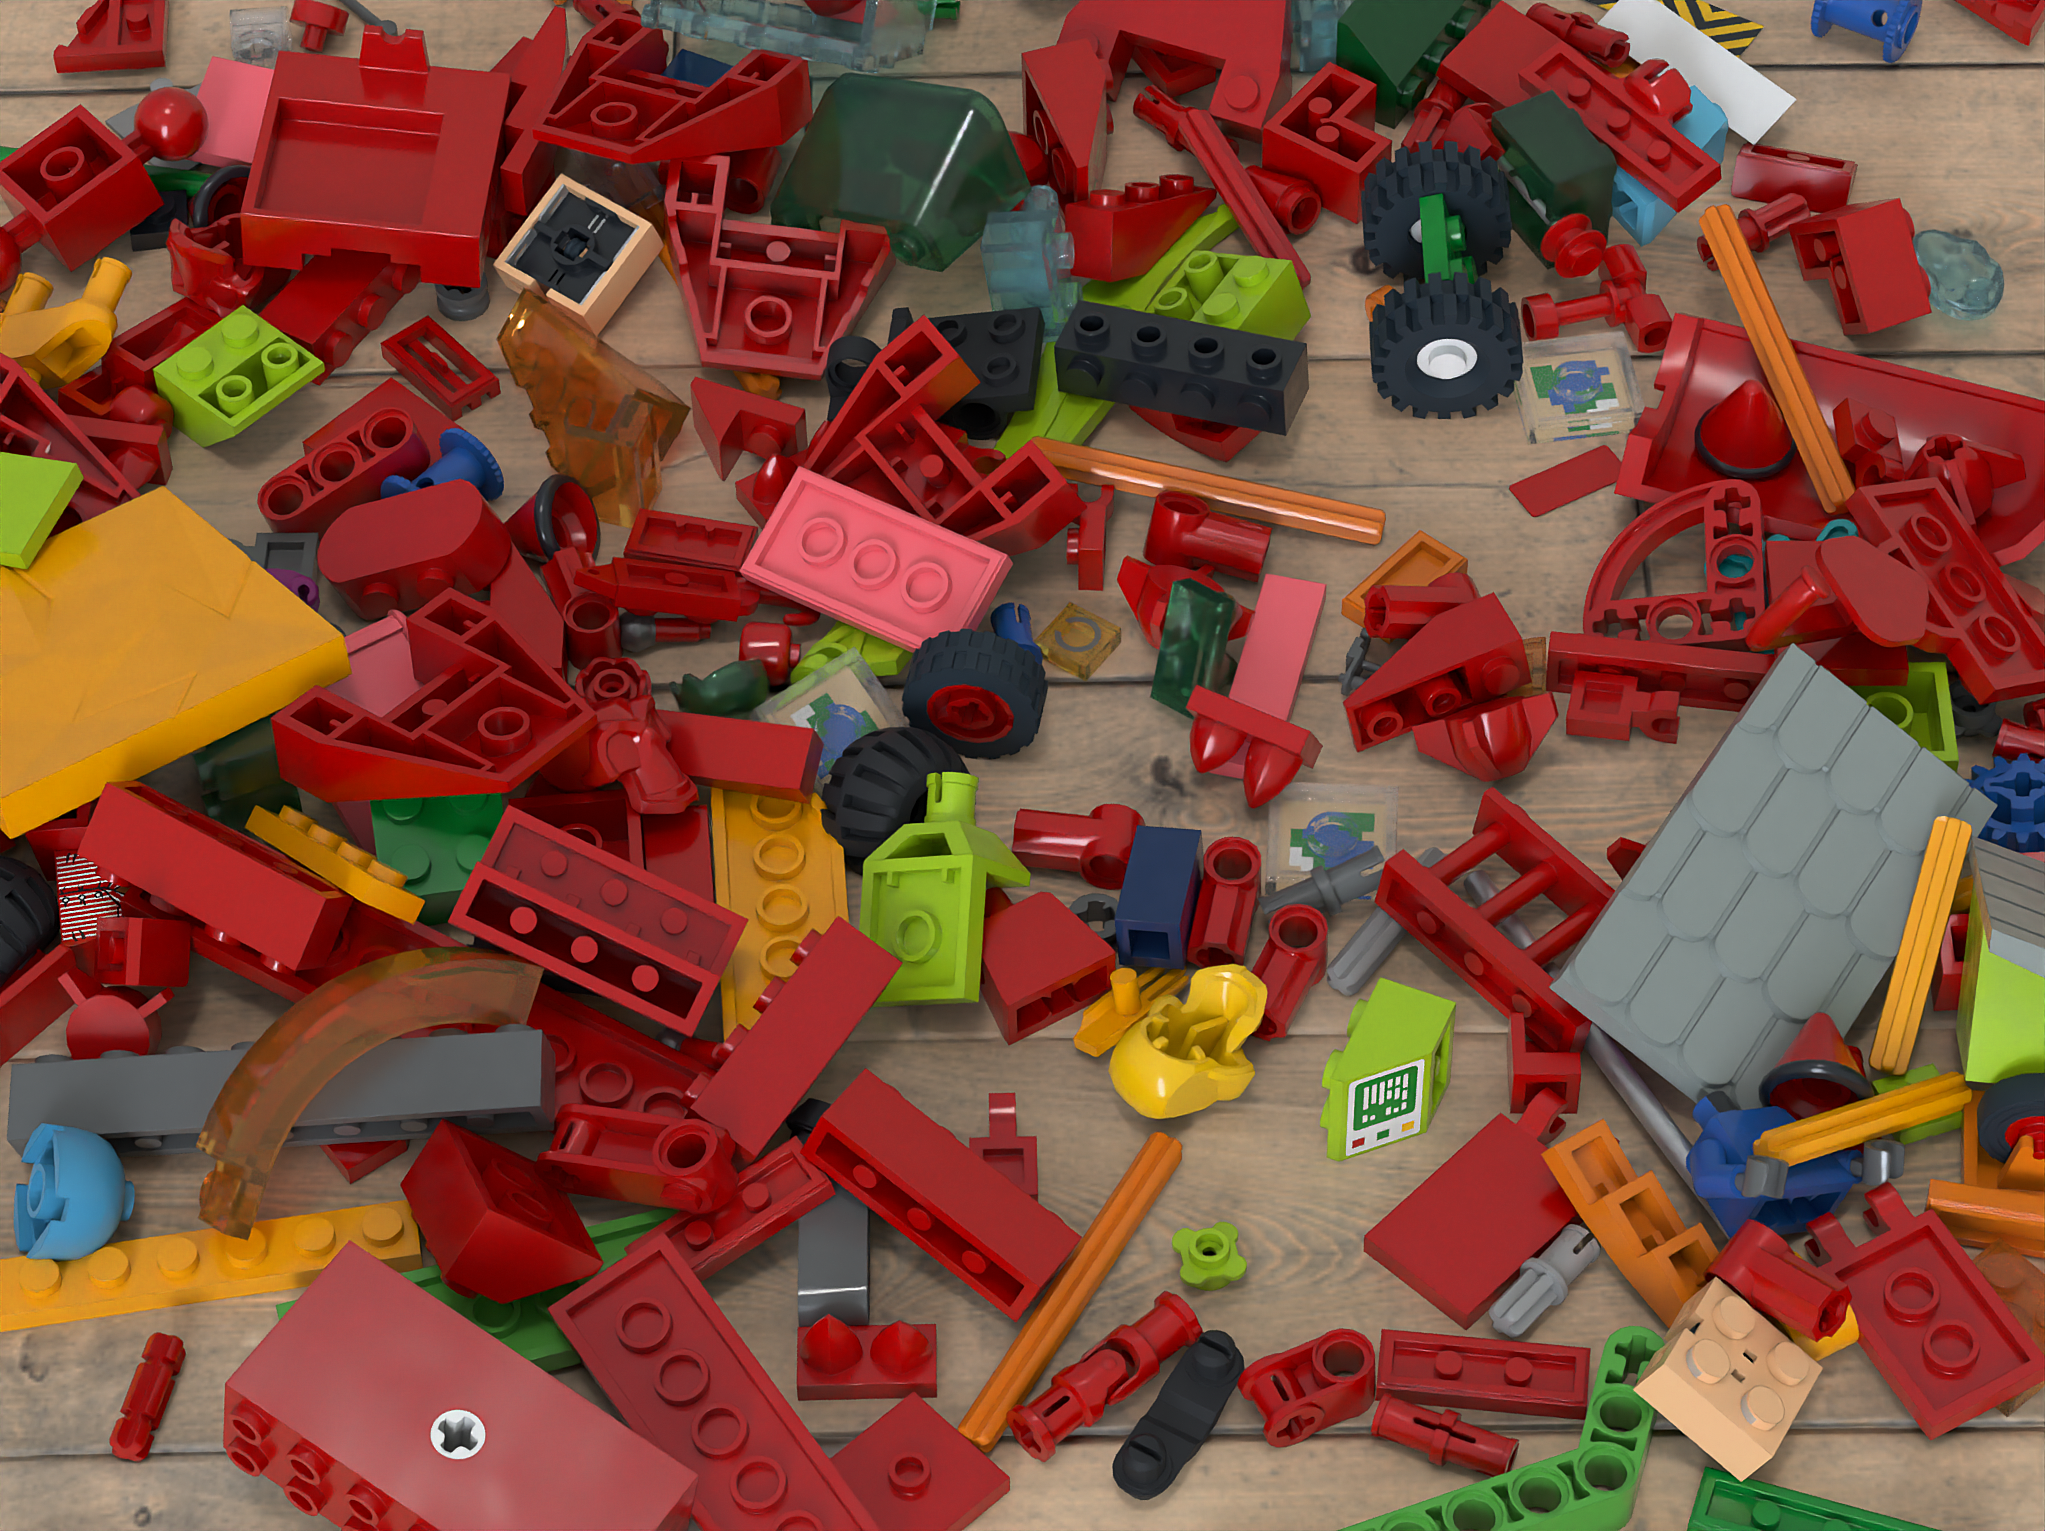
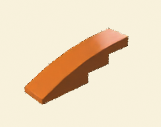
(1632, 1219)

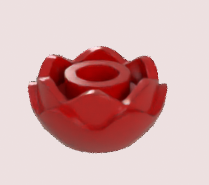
(612, 678)

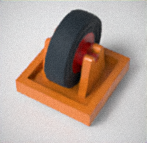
(2006, 1136)

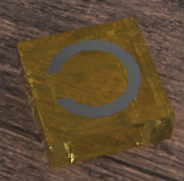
(1078, 641)

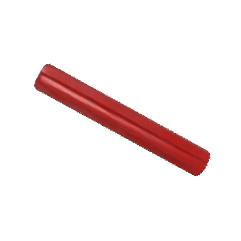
(1238, 190)

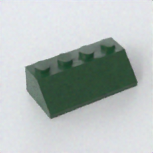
(1402, 46)

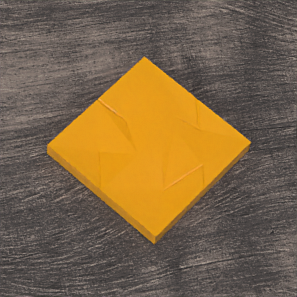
(138, 650)

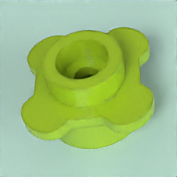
(1214, 1271)

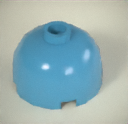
(72, 1194)

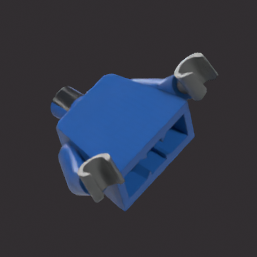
(1765, 1187)

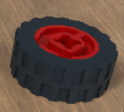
(975, 693)

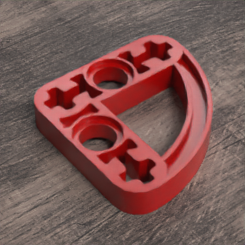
(1724, 594)

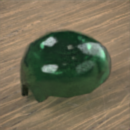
(726, 692)

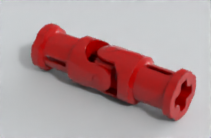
(1103, 1376)

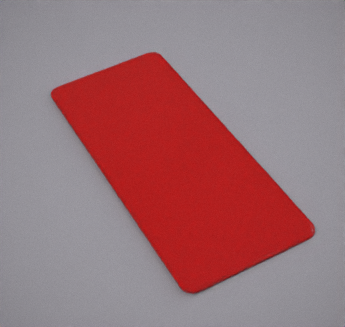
(1567, 481)

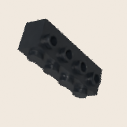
(1182, 367)

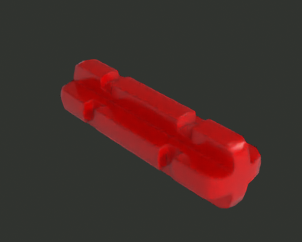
(147, 1397)

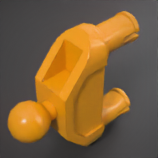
(67, 339)

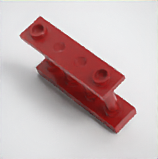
(1467, 935)

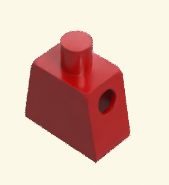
(1039, 963)

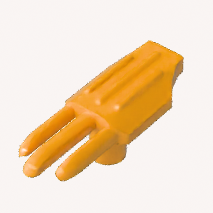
(1124, 1006)

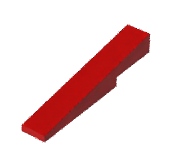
(745, 754)

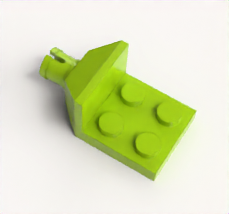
(929, 896)

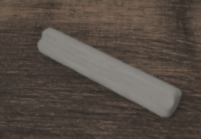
(1370, 944)

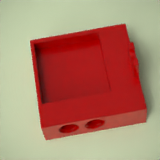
(378, 160)

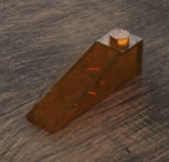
(578, 378)

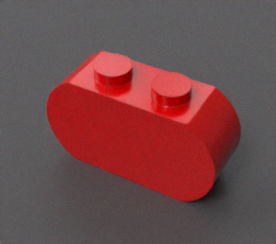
(413, 548)

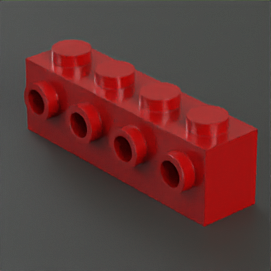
(214, 876)
(793, 1039)
(940, 1194)

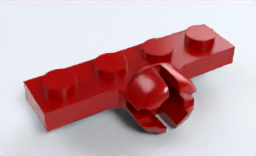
(1632, 119)

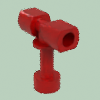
(1620, 300)

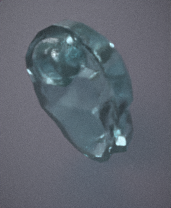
(1960, 274)

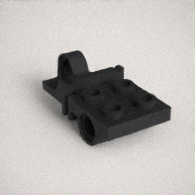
(996, 345)

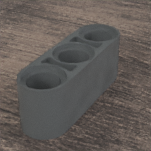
(835, 1261)

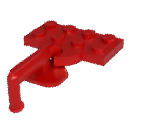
(1916, 586)

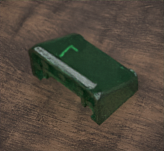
(903, 159)

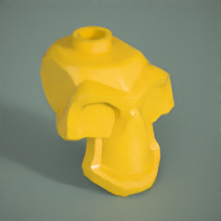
(1193, 1051)

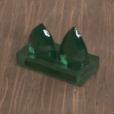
(1194, 644)

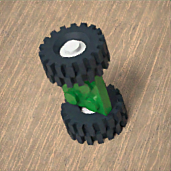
(1453, 337)

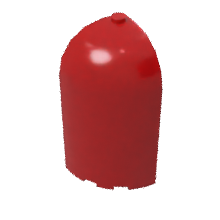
(1713, 358)

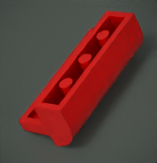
(598, 921)

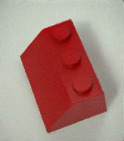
(494, 1219)

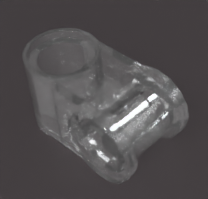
(260, 34)

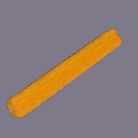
(1920, 946)
(1865, 1119)

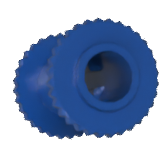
(1866, 19)
(461, 458)

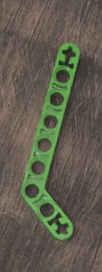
(1566, 1480)

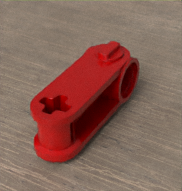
(640, 1158)

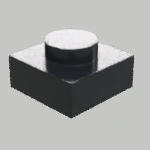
(155, 228)

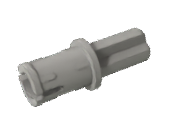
(1543, 1282)

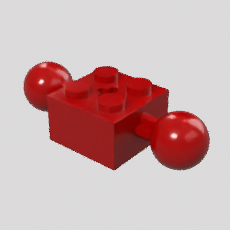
(85, 186)

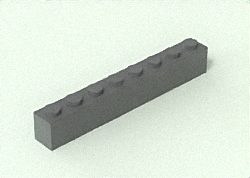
(384, 1095)

